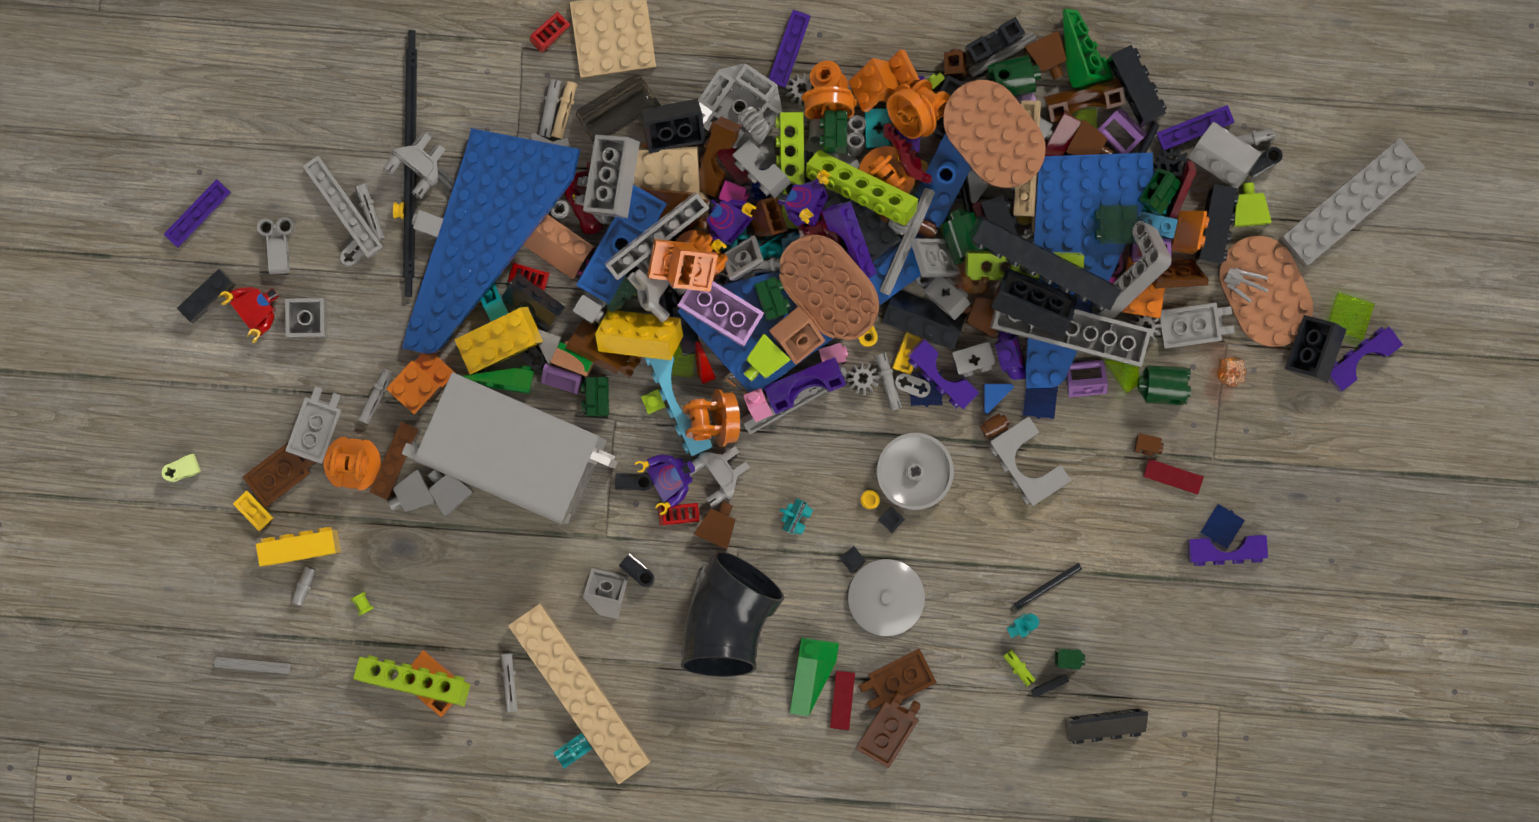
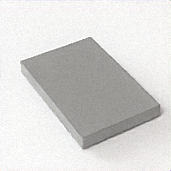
(934, 258)

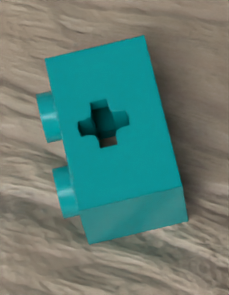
(874, 118)

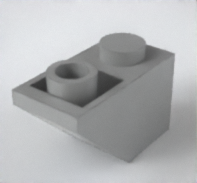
(427, 223)

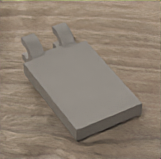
(1194, 325)
(314, 427)

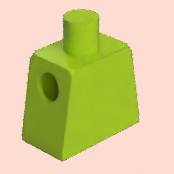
(1251, 208)
(765, 359)

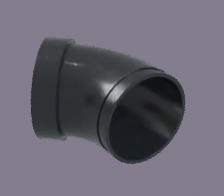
(727, 617)

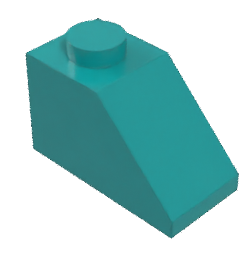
(494, 303)

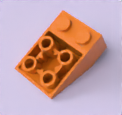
(1189, 231)
(427, 661)

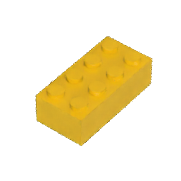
(639, 335)
(498, 340)
(298, 548)

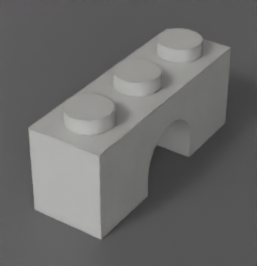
(772, 180)

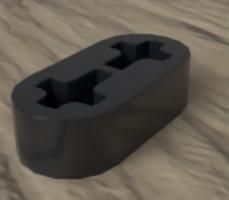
(526, 357)

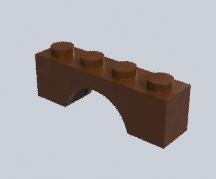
(1102, 94)
(723, 136)
(393, 462)

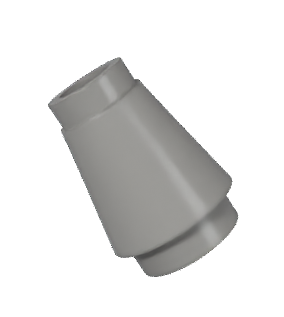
(560, 203)

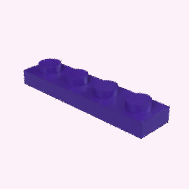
(789, 48)
(1193, 128)
(197, 213)

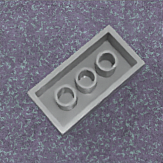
(611, 176)

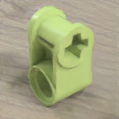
(185, 467)

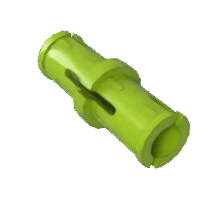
(1019, 668)

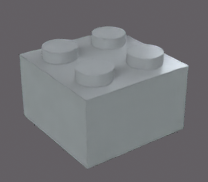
(306, 318)

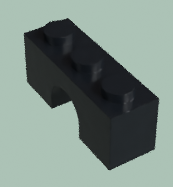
(995, 41)
(198, 302)
(546, 308)

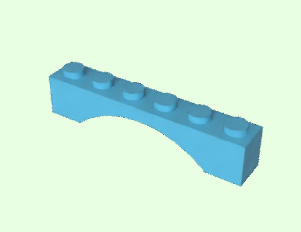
(662, 374)

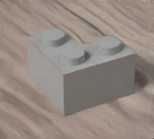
(590, 308)

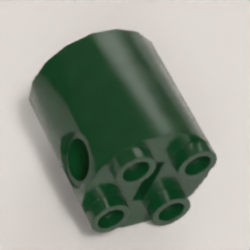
(1015, 75)
(956, 232)
(1164, 385)

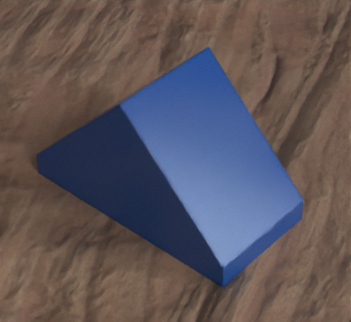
(994, 394)

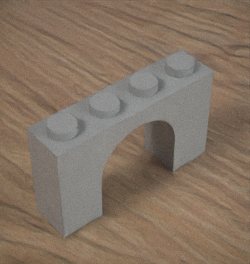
(1032, 488)

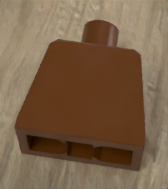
(1048, 54)
(1087, 141)
(768, 218)
(980, 316)
(717, 526)

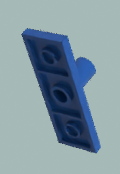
(945, 185)
(642, 214)

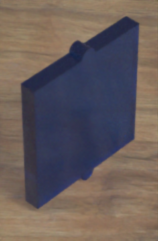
(932, 398)
(1040, 402)
(1222, 526)

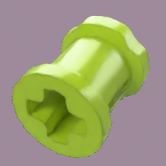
(362, 603)

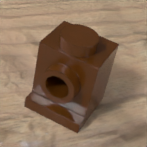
(950, 59)
(1148, 444)

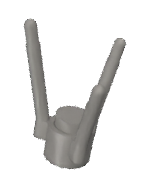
(1235, 277)

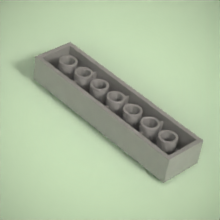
(1352, 202)
(1086, 334)

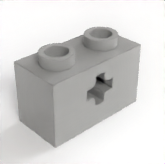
(952, 304)
(981, 351)

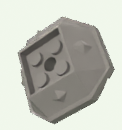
(743, 86)

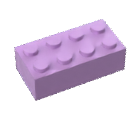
(722, 312)

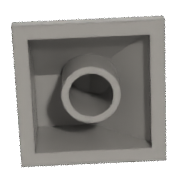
(743, 259)
(605, 592)

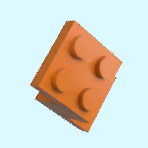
(880, 78)
(682, 265)
(1148, 302)
(420, 381)

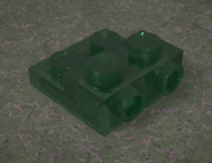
(1115, 224)
(625, 292)

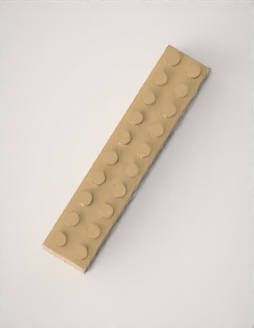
(579, 693)

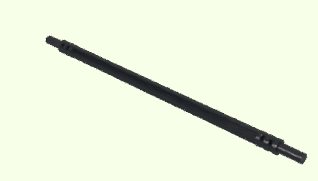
(409, 174)

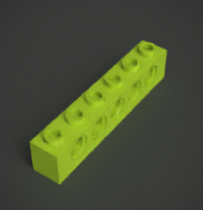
(794, 120)
(863, 188)
(975, 259)
(455, 695)

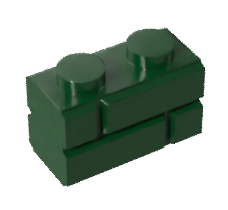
(835, 132)
(1159, 191)
(771, 298)
(596, 396)
(1069, 658)

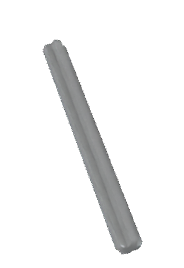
(906, 245)

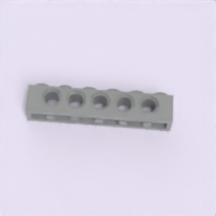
(663, 230)

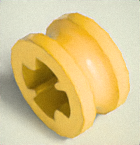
(398, 210)

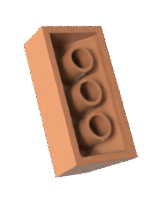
(559, 246)

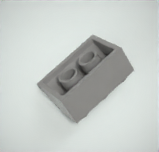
(1225, 155)

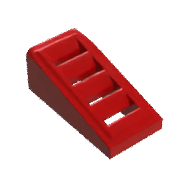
(553, 36)
(545, 275)
(703, 365)
(695, 514)

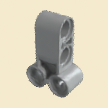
(853, 135)
(277, 245)

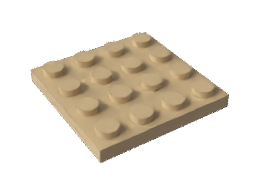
(612, 36)
(668, 169)

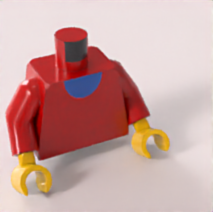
(253, 308)

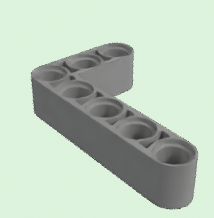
(1143, 272)

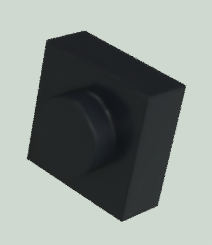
(891, 519)
(852, 559)

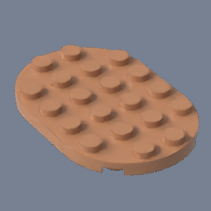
(994, 134)
(829, 287)
(1272, 315)

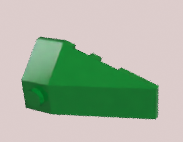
(1083, 59)
(511, 379)
(813, 669)

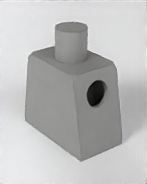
(448, 492)
(411, 493)

